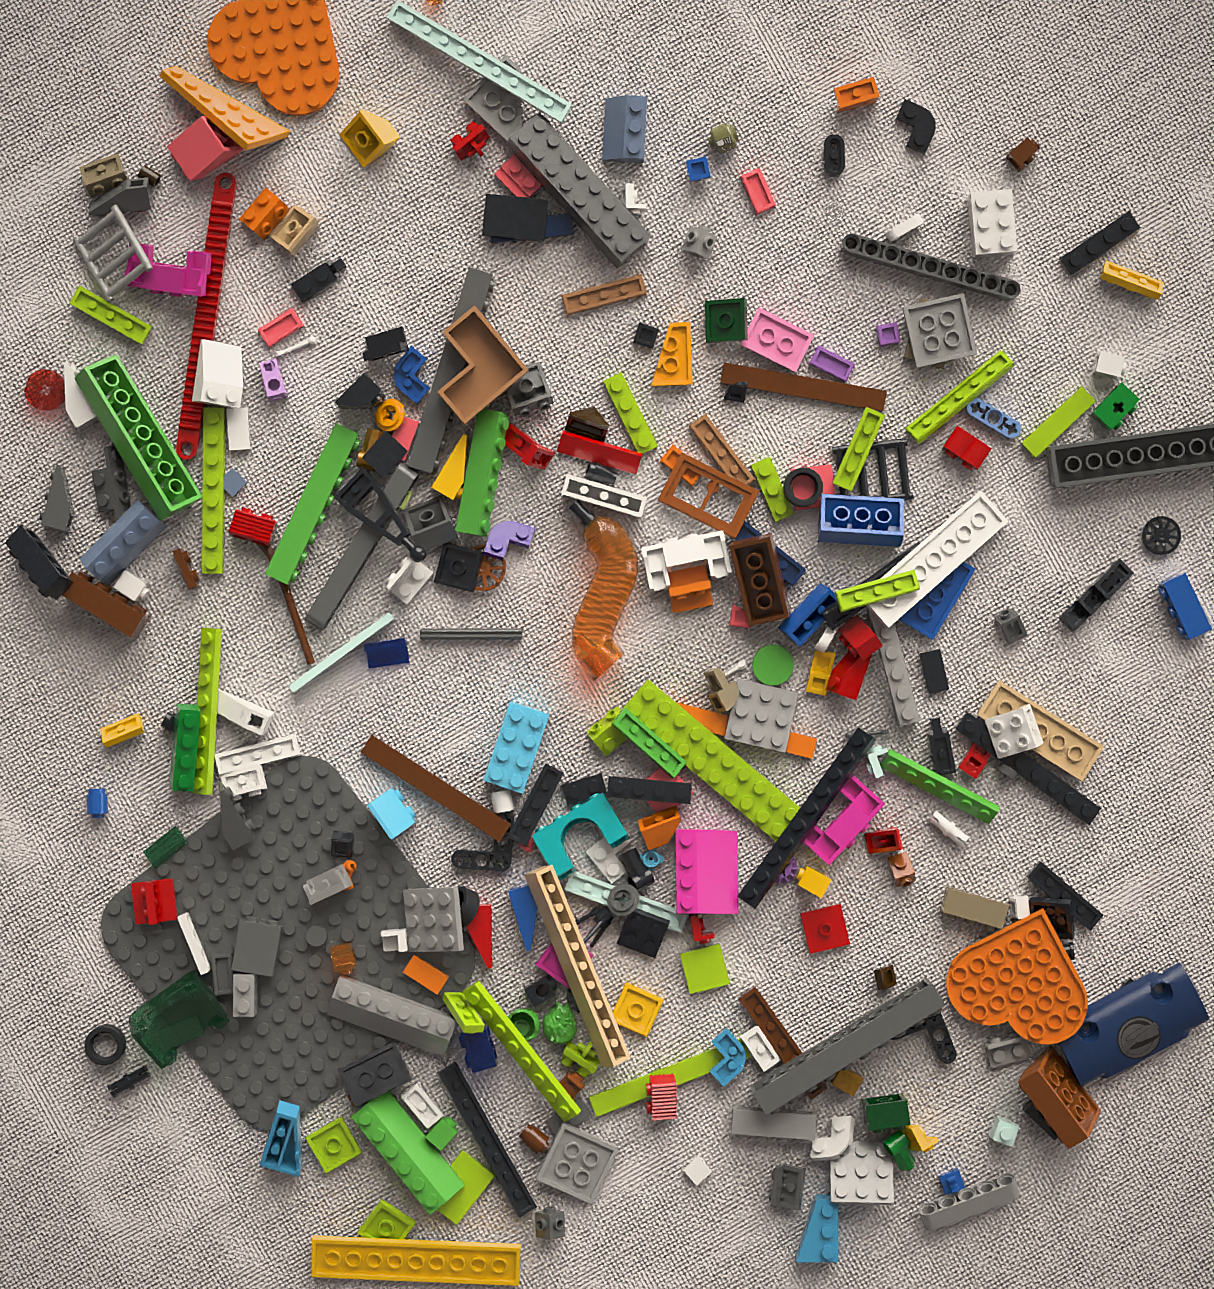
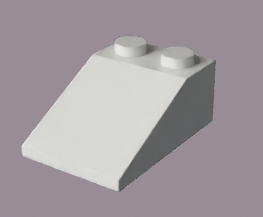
(218, 375)

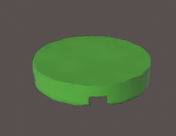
(772, 665)

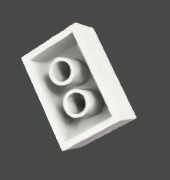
(992, 223)

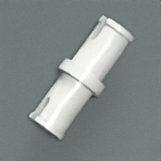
(948, 828)

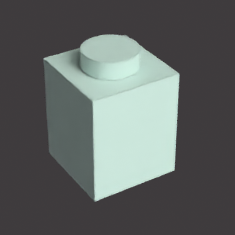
(1004, 1131)

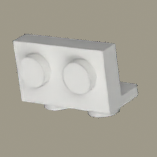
(245, 781)

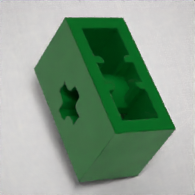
(1104, 411)

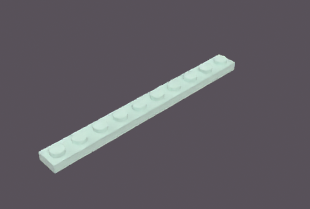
(479, 61)

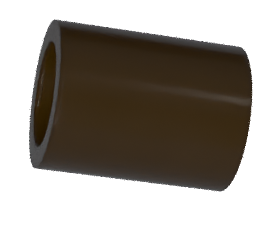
(152, 175)

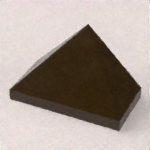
(587, 423)

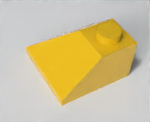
(369, 137)

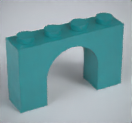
(551, 838)

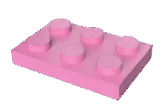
(777, 340)

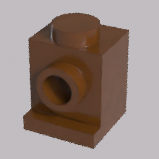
(1023, 154)

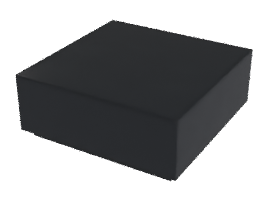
(646, 335)

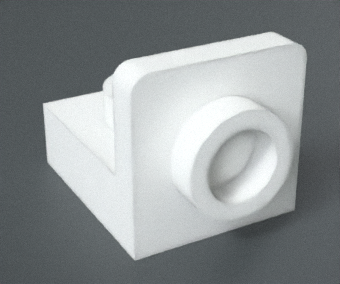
(629, 197)

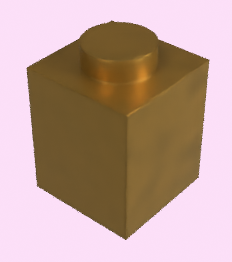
(847, 1081)

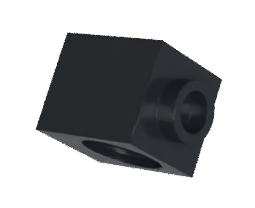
(536, 998)

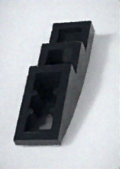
(1096, 595)

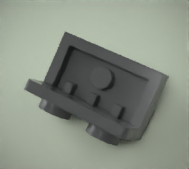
(787, 1186)

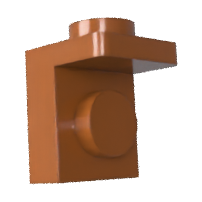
(572, 1083)

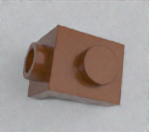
(902, 869)

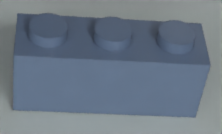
(624, 129)

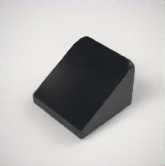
(342, 844)

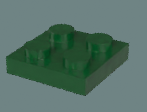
(726, 320)

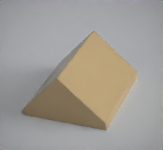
(294, 229)

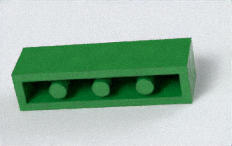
(184, 747)

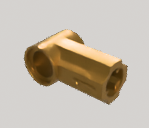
(371, 437)

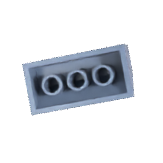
(122, 543)

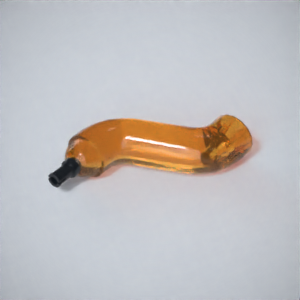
(606, 592)

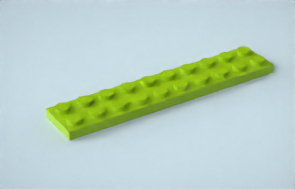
(713, 760)

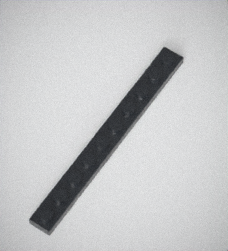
(806, 818)

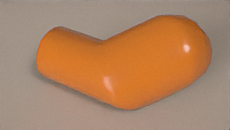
(350, 867)

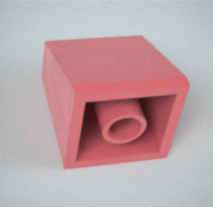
(202, 149)

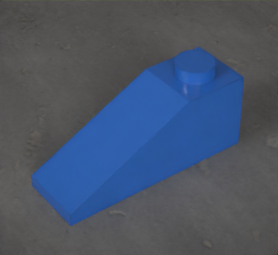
(525, 912)

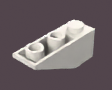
(75, 401)
(244, 713)

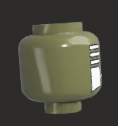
(723, 138)

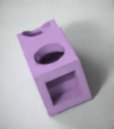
(273, 380)

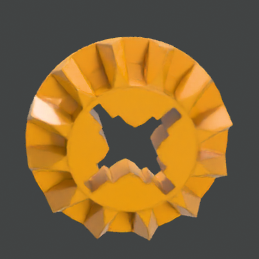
(383, 413)

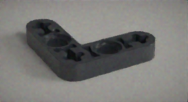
(498, 851)
(931, 1026)

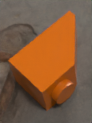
(659, 827)

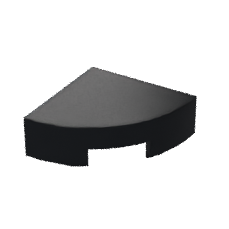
(736, 392)

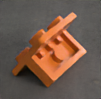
(689, 589)

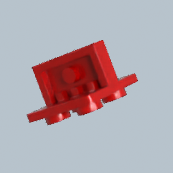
(154, 901)

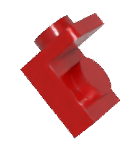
(697, 926)

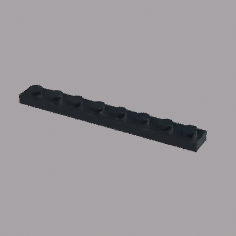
(1031, 771)
(487, 1139)

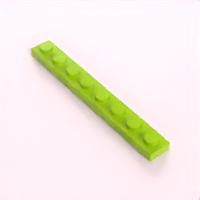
(213, 490)
(207, 702)
(521, 1051)

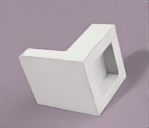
(395, 940)

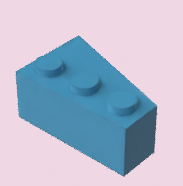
(283, 1143)
(820, 1233)

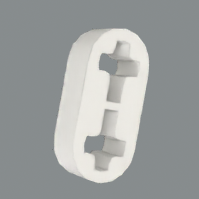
(904, 228)
(825, 639)

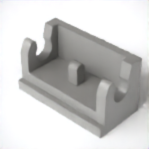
(327, 884)

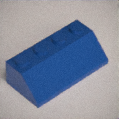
(861, 520)

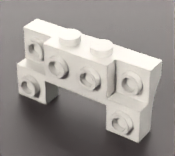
(685, 554)

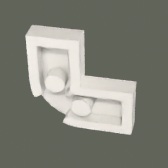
(831, 1147)

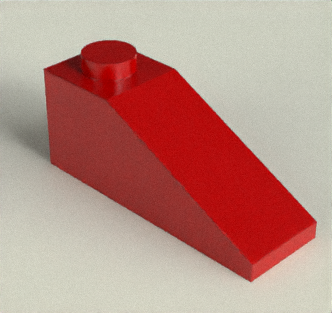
(848, 676)
(481, 932)

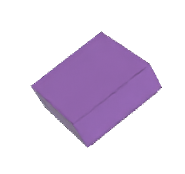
(888, 334)

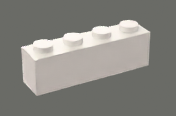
(604, 496)

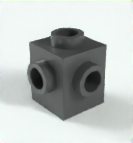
(550, 1223)

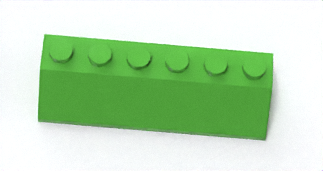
(408, 1151)

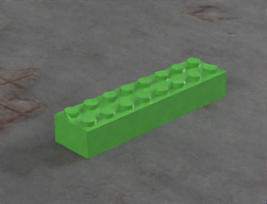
(138, 437)

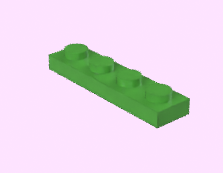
(648, 742)

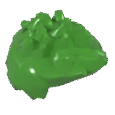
(526, 1022)
(559, 1024)

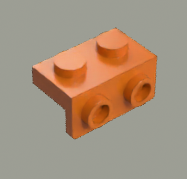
(264, 213)

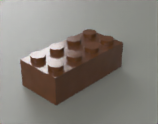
(760, 579)
(105, 605)

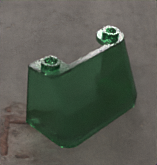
(178, 1002)

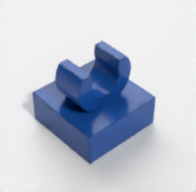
(698, 169)
(951, 1181)

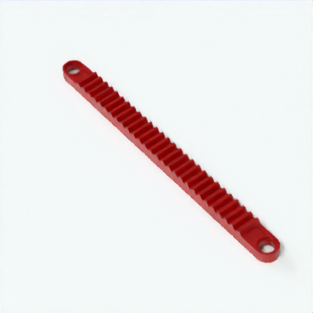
(207, 309)

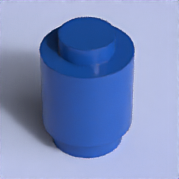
(97, 803)

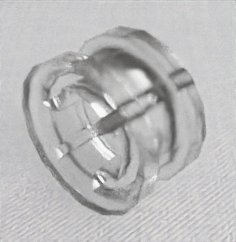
(840, 211)

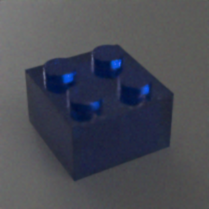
(480, 1050)

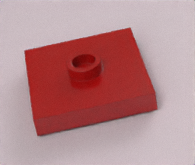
(825, 928)

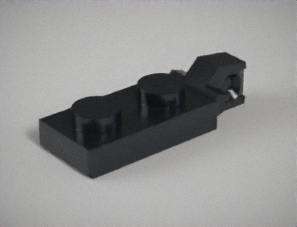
(318, 279)
(940, 748)

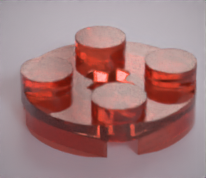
(35, 386)

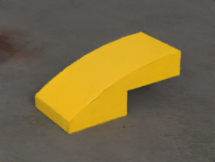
(820, 672)

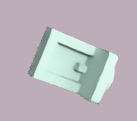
(873, 766)

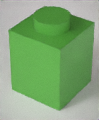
(442, 1132)

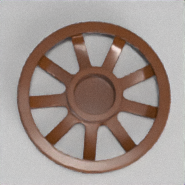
(486, 570)

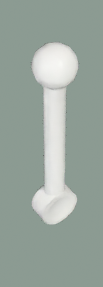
(311, 341)
(741, 665)

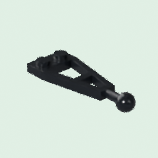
(357, 490)

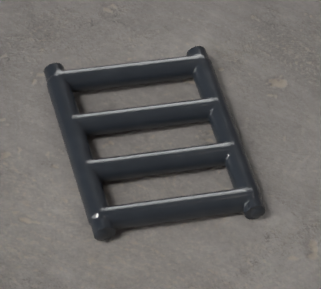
(880, 446)

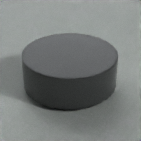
(1007, 771)
(316, 935)

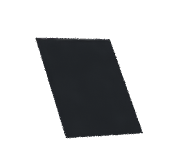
(384, 454)

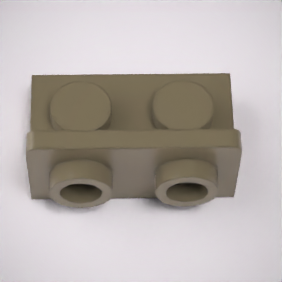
(103, 175)

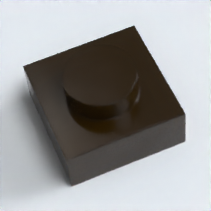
(885, 977)

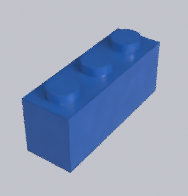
(1184, 606)
(807, 615)

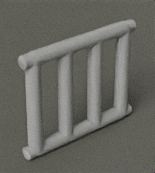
(90, 259)

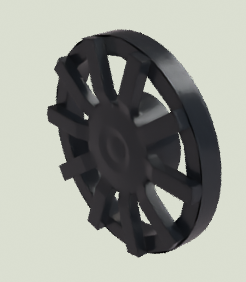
(1161, 535)

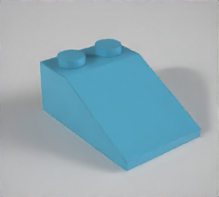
(392, 812)

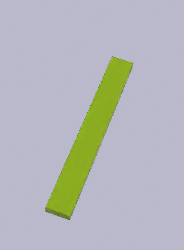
(635, 1089)

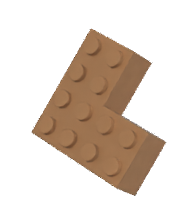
(490, 366)

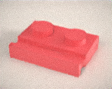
(517, 178)

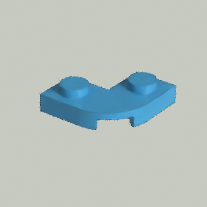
(733, 1058)

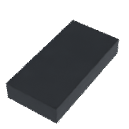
(934, 671)

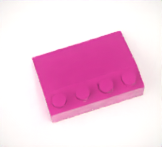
(706, 872)

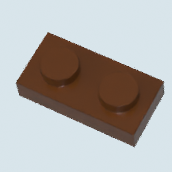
(191, 576)

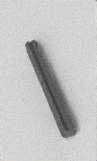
(472, 634)

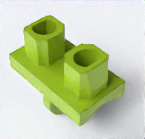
(582, 1055)

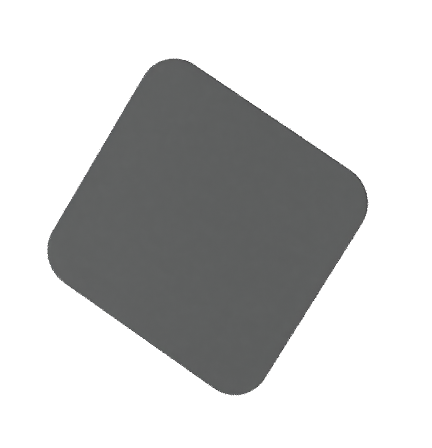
(291, 1043)

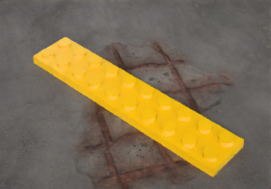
(415, 1260)

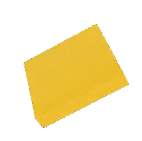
(637, 1009)

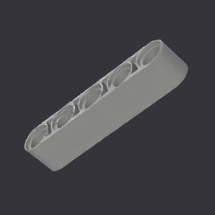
(969, 1201)

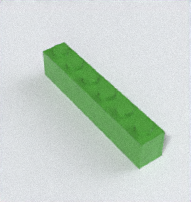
(482, 473)

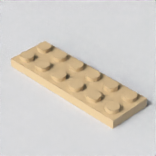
(1061, 742)

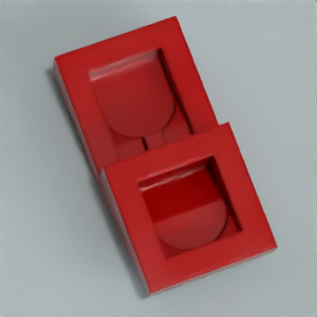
(974, 760)

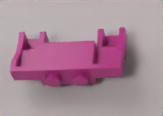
(173, 278)
(847, 824)

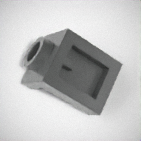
(1011, 625)

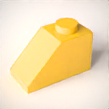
(813, 880)

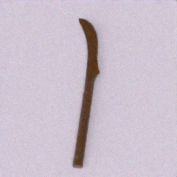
(269, 552)

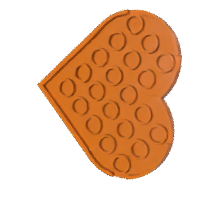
(281, 48)
(1020, 979)

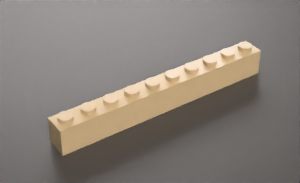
(577, 966)

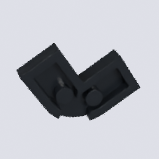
(923, 124)

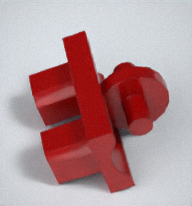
(471, 143)

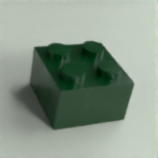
(886, 1112)

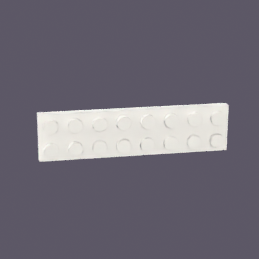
(942, 554)

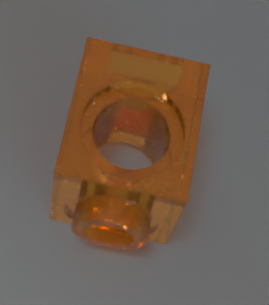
(343, 958)

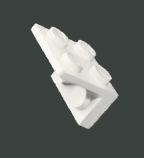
(408, 580)
(1014, 731)

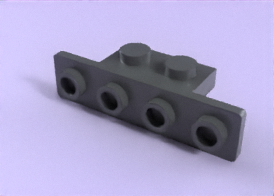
(111, 484)

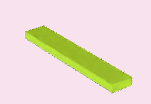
(960, 397)

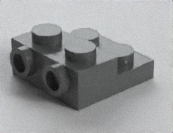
(530, 392)

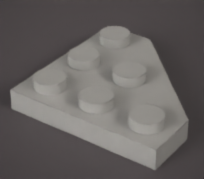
(497, 106)

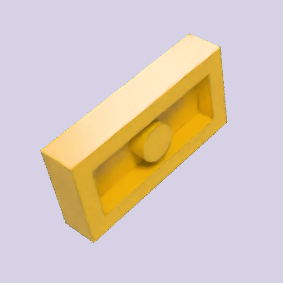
(122, 730)

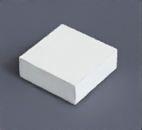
(697, 1170)

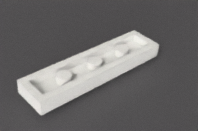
(257, 754)

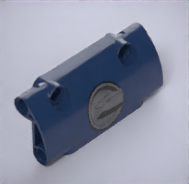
(1134, 1024)

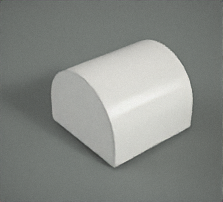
(502, 801)
(1019, 907)

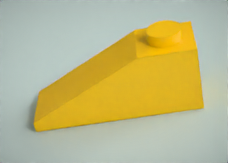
(452, 476)

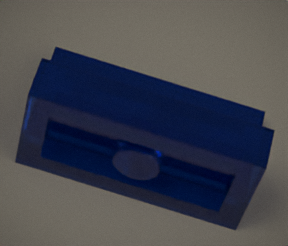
(387, 653)

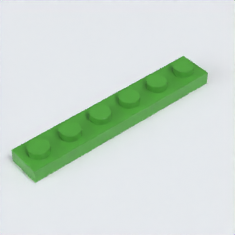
(939, 786)

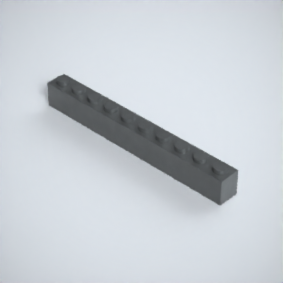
(437, 414)

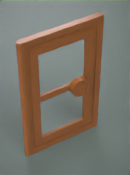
(717, 477)

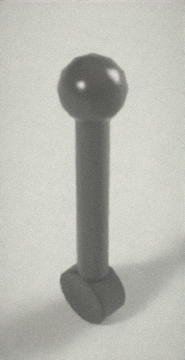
(848, 735)

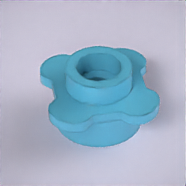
(651, 863)

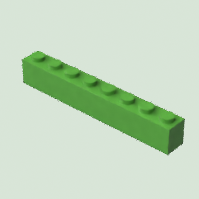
(312, 505)

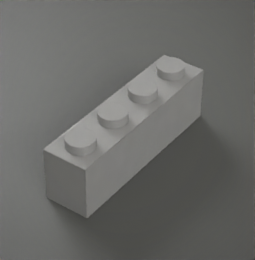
(783, 1124)

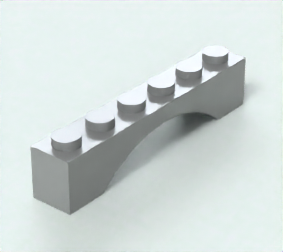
(896, 672)

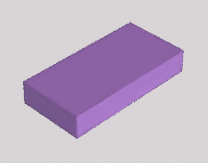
(831, 363)

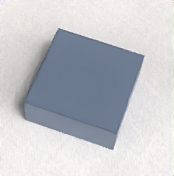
(233, 482)

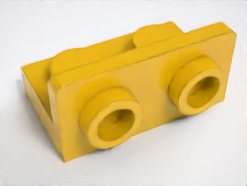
(918, 1138)

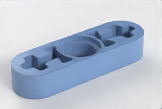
(1009, 421)

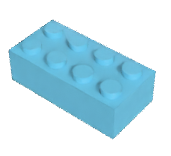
(516, 747)

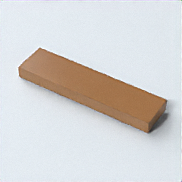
(604, 295)
(720, 450)

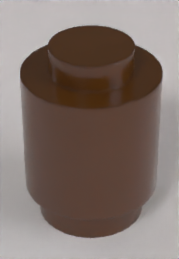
(534, 1139)

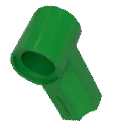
(898, 1148)

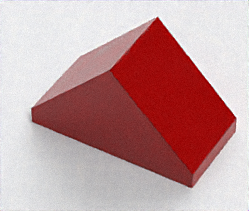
(883, 840)

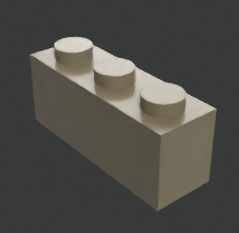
(974, 908)

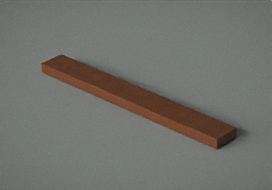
(804, 387)
(436, 788)

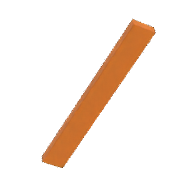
(717, 724)

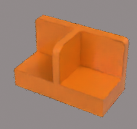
(856, 94)

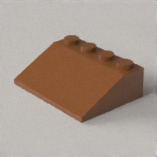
(1059, 1098)

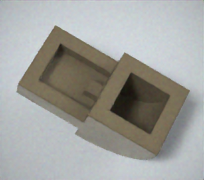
(724, 693)

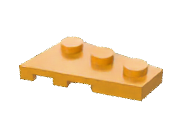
(675, 358)

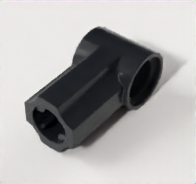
(638, 874)

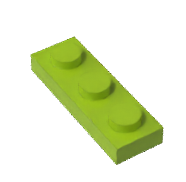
(772, 489)
(463, 1012)

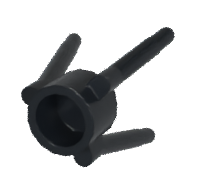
(602, 919)

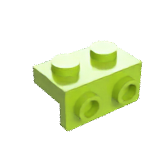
(606, 735)

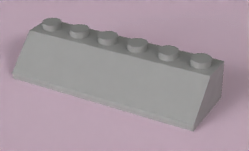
(391, 1015)

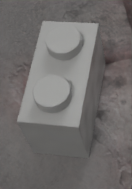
(245, 994)

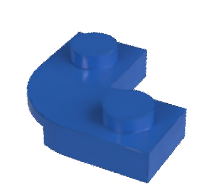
(405, 375)

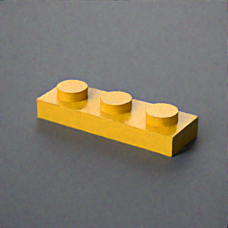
(1132, 280)

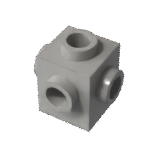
(699, 242)

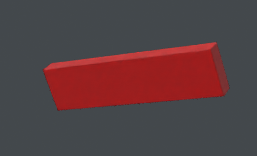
(599, 452)

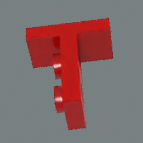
(527, 448)

